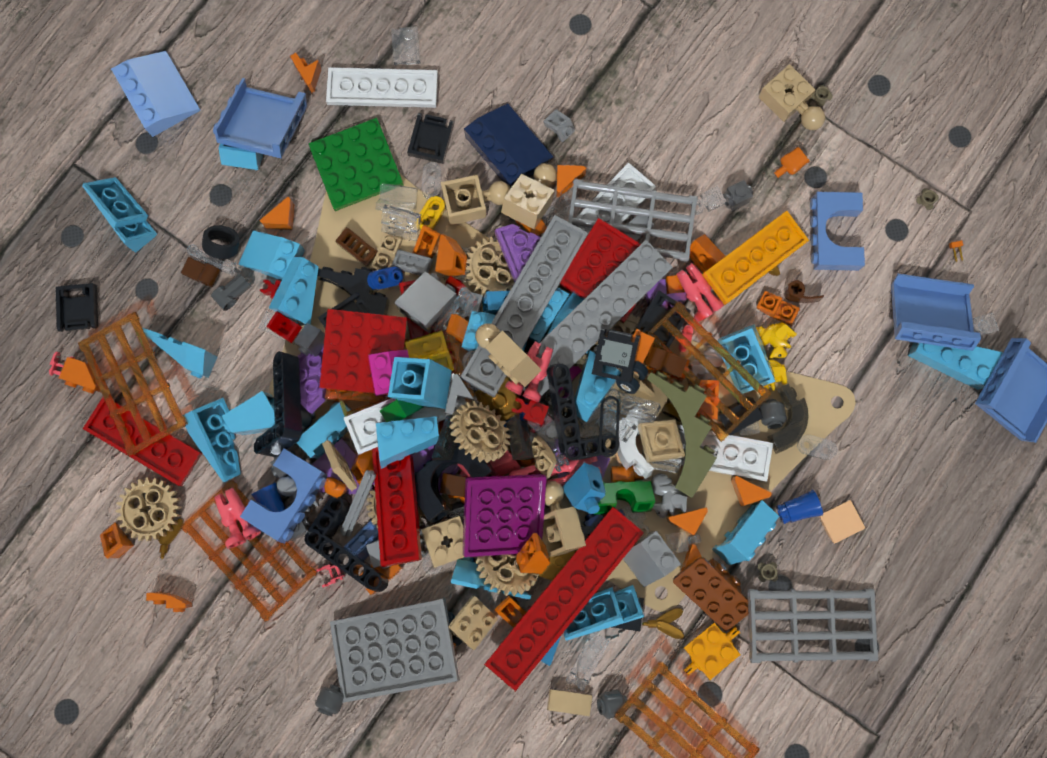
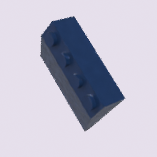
(507, 144)

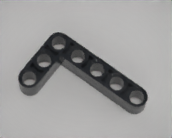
(286, 407)
(571, 420)
(340, 552)

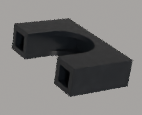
(427, 482)

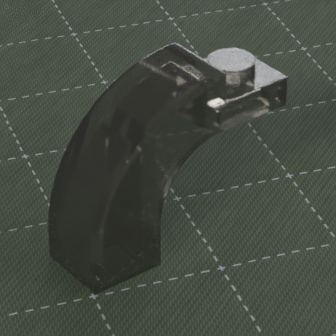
(796, 420)

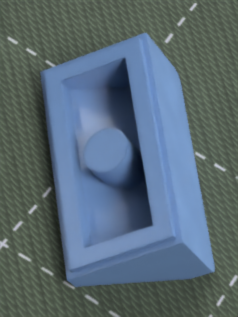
(365, 536)

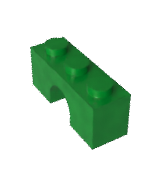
(637, 494)

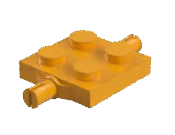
(711, 651)

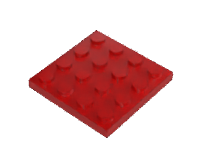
(597, 258)
(349, 342)

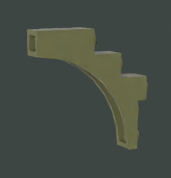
(687, 403)

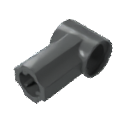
(226, 295)

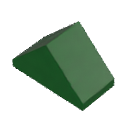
(399, 410)

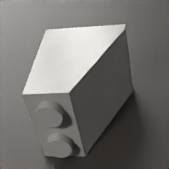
(426, 300)
(651, 559)

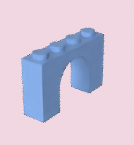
(825, 253)
(281, 524)

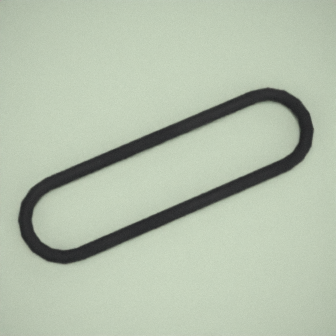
(601, 425)

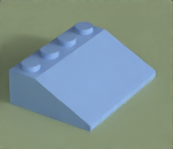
(155, 91)

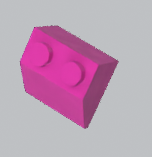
(381, 369)

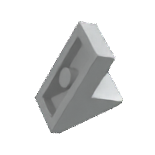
(457, 389)

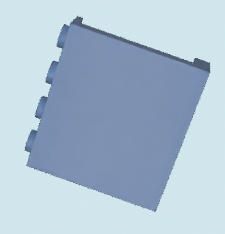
(259, 120)
(933, 312)
(1017, 391)

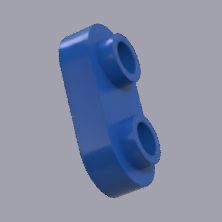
(386, 276)

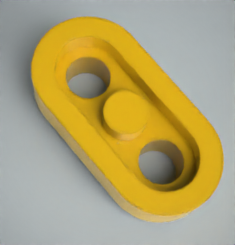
(430, 214)

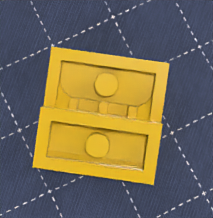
(430, 347)

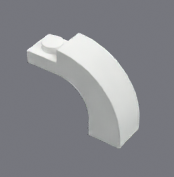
(630, 455)

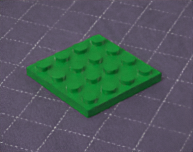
(355, 164)

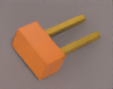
(956, 244)

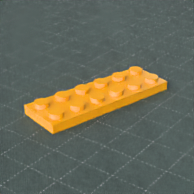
(755, 257)

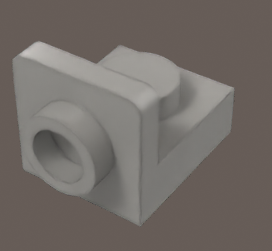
(559, 124)

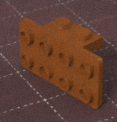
(714, 591)

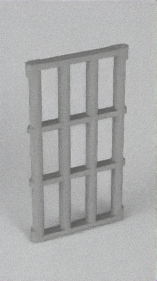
(650, 213)
(794, 635)

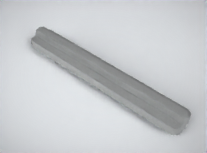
(358, 503)

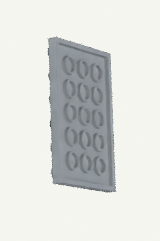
(394, 650)

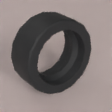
(223, 233)

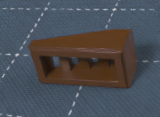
(342, 239)

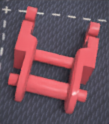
(687, 332)
(54, 362)
(333, 580)

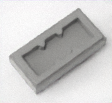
(412, 262)

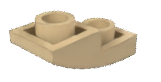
(386, 252)
(544, 456)
(569, 702)

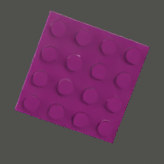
(502, 513)

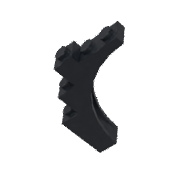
(358, 284)

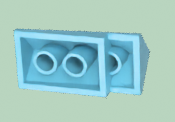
(121, 212)
(605, 611)

